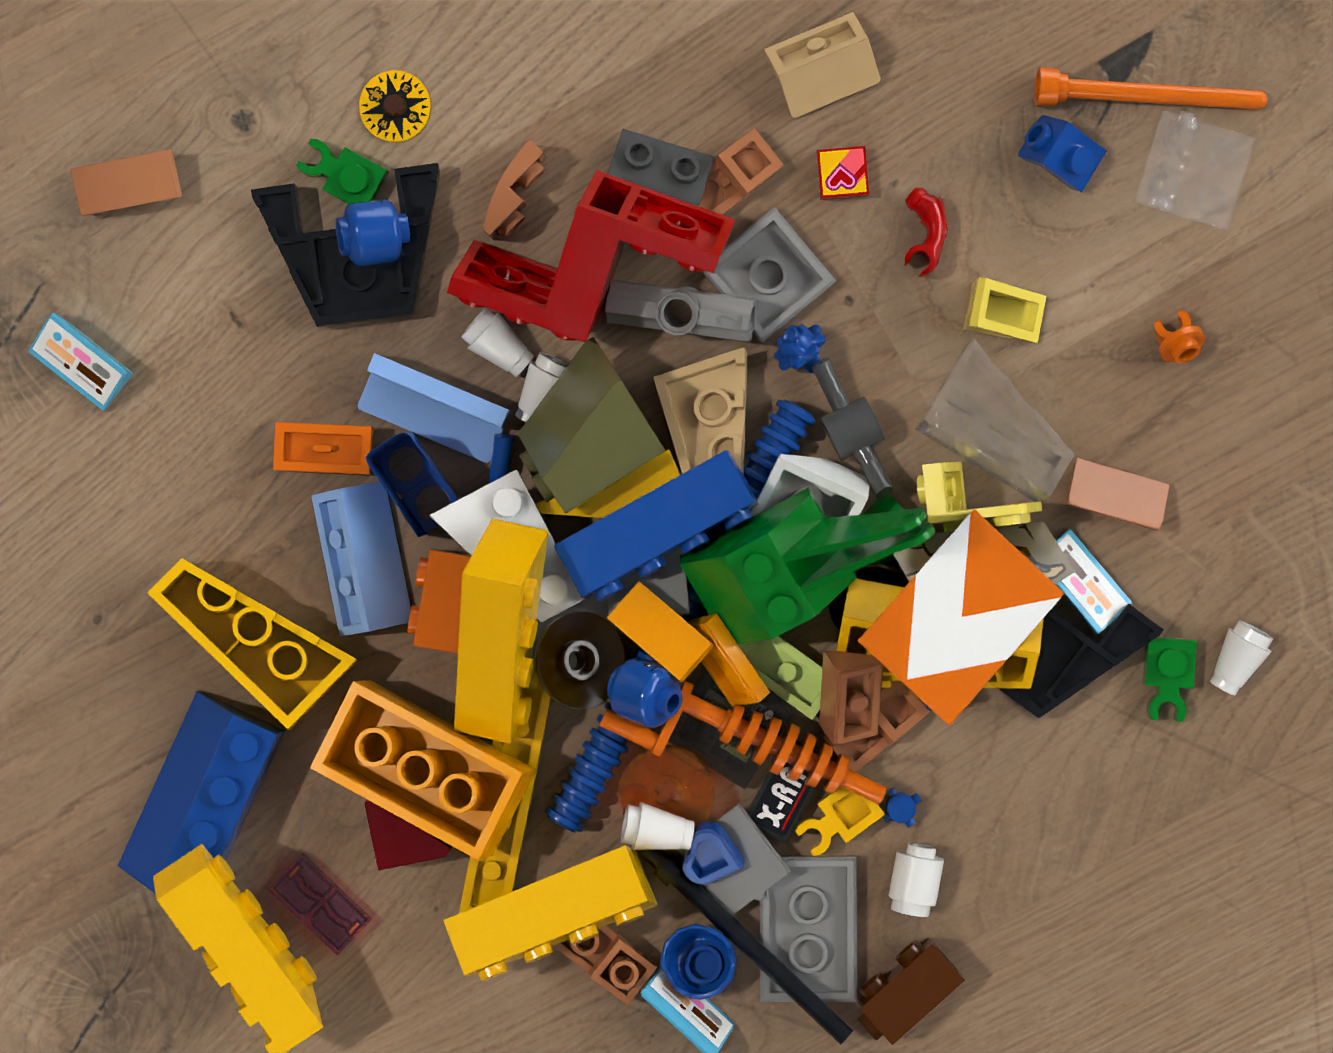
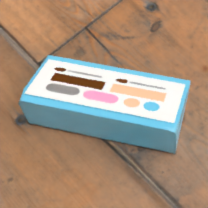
(80, 361)
(1090, 588)
(696, 1019)

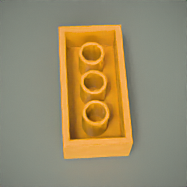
(422, 769)

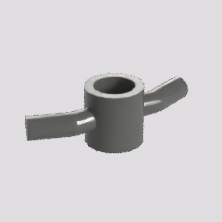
(852, 428)

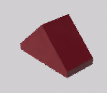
(400, 842)

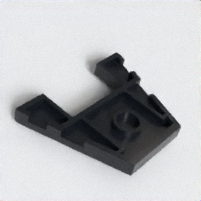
(333, 285)
(1073, 660)

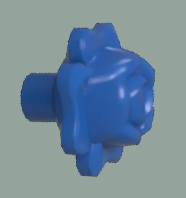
(799, 347)

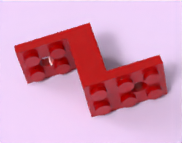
(575, 293)

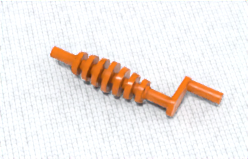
(766, 740)

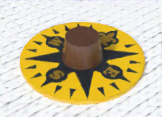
(394, 106)

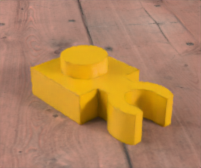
(843, 814)

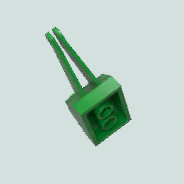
(792, 563)

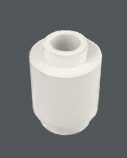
(915, 880)

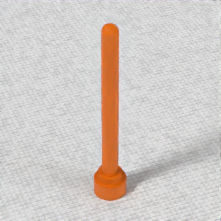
(1056, 87)

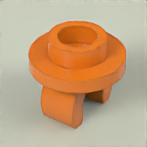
(1182, 344)

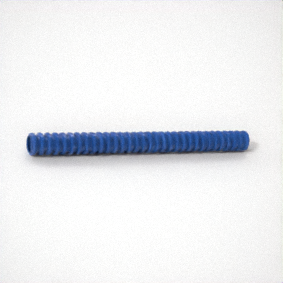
(605, 747)

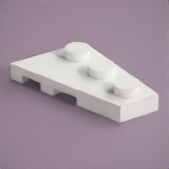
(510, 502)

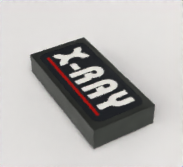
(780, 803)

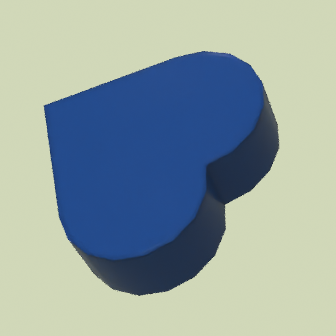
(711, 854)

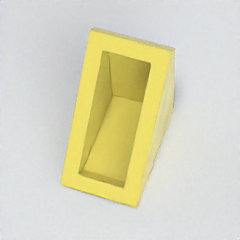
(1004, 311)

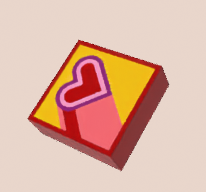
(842, 172)

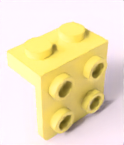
(944, 495)

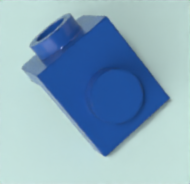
(1062, 151)

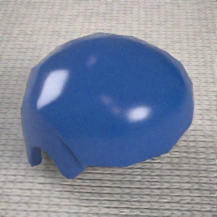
(698, 961)

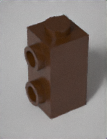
(908, 991)

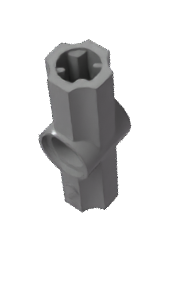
(651, 308)

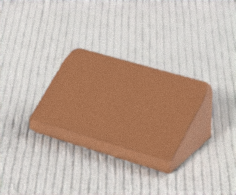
(1117, 494)
(850, 696)

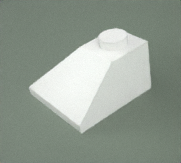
(834, 486)

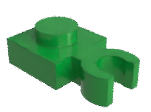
(349, 177)
(1169, 666)

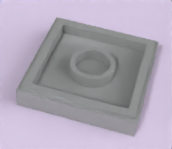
(774, 269)

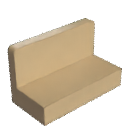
(823, 64)

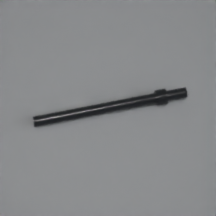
(670, 871)

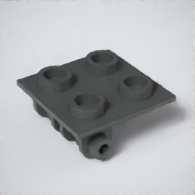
(661, 166)

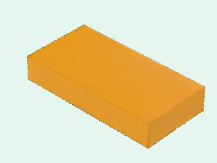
(660, 631)
(729, 664)

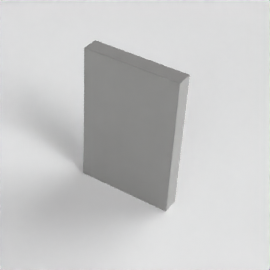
(813, 927)

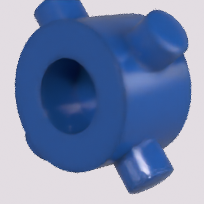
(901, 807)

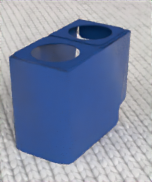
(429, 476)

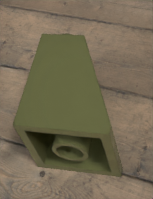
(585, 432)

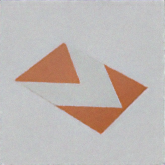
(961, 617)

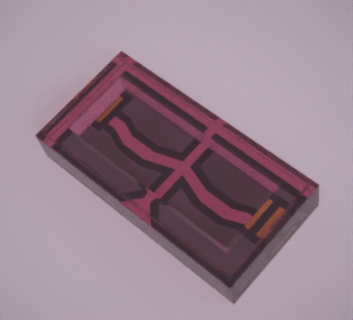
(319, 904)

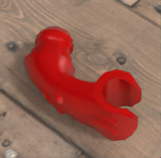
(933, 217)

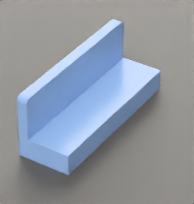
(432, 408)
(362, 558)

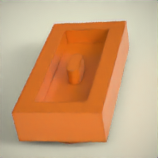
(322, 448)

